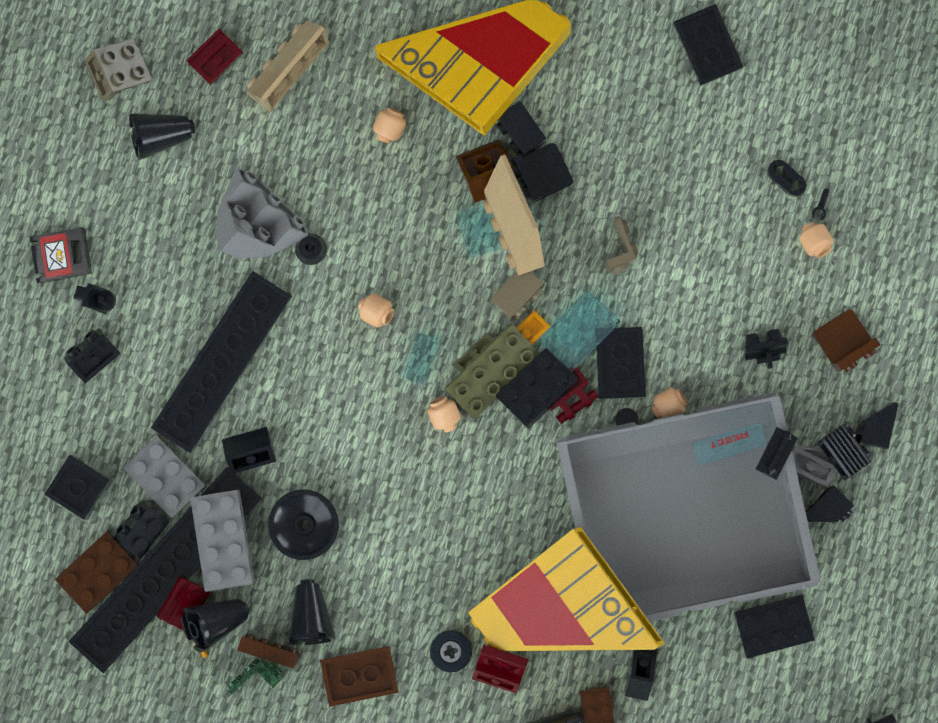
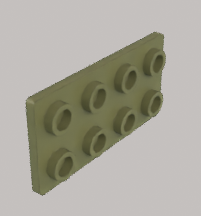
(489, 368)

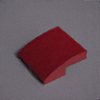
(500, 669)

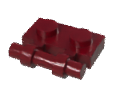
(585, 399)

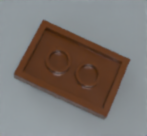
(96, 572)
(359, 676)

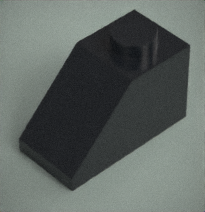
(878, 427)
(830, 507)
(641, 674)

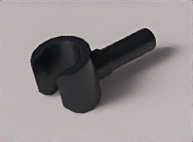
(821, 204)

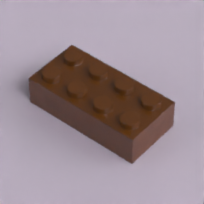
(271, 652)
(596, 705)

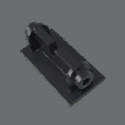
(776, 453)

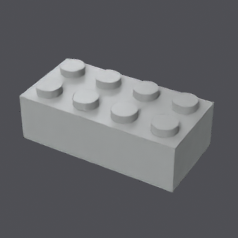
(222, 540)

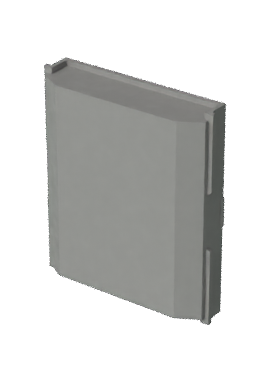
(687, 530)

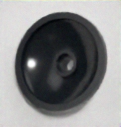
(286, 529)

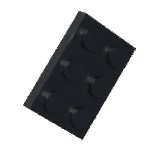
(537, 388)
(774, 626)

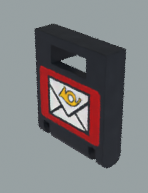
(55, 255)

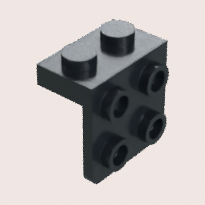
(542, 172)

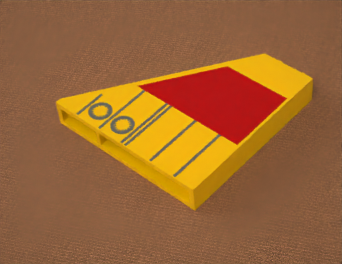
(481, 60)
(565, 603)

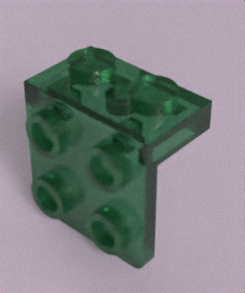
(269, 671)

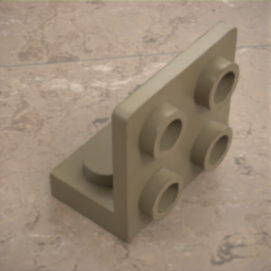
(117, 68)

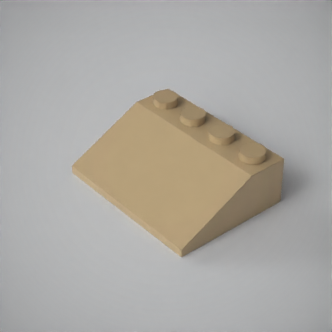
(288, 65)
(513, 219)

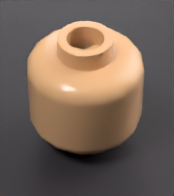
(389, 125)
(816, 239)
(376, 310)
(669, 403)
(444, 414)

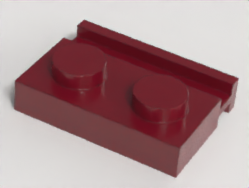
(214, 56)
(182, 595)

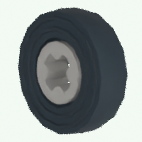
(456, 640)

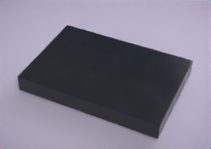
(708, 45)
(621, 364)

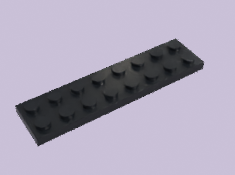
(221, 362)

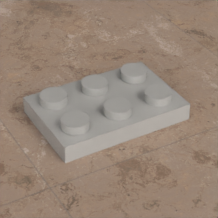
(164, 476)

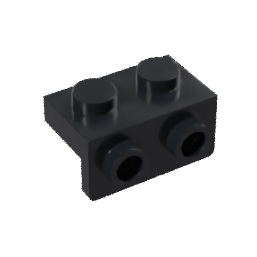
(140, 529)

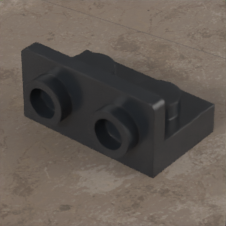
(91, 355)

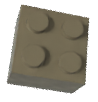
(516, 294)

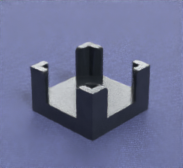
(78, 487)

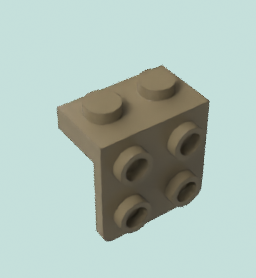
(620, 263)

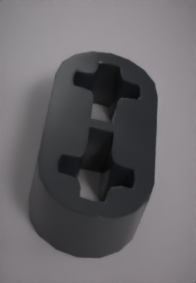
(782, 182)

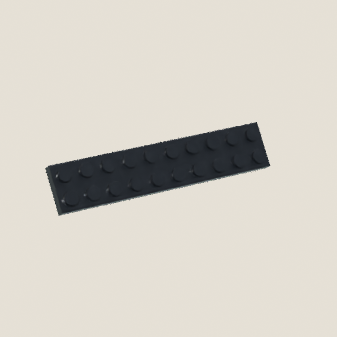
(149, 584)

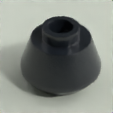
(311, 256)

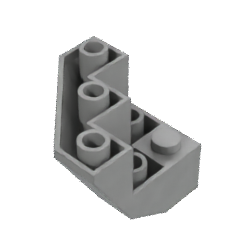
(255, 220)

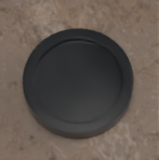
(626, 416)

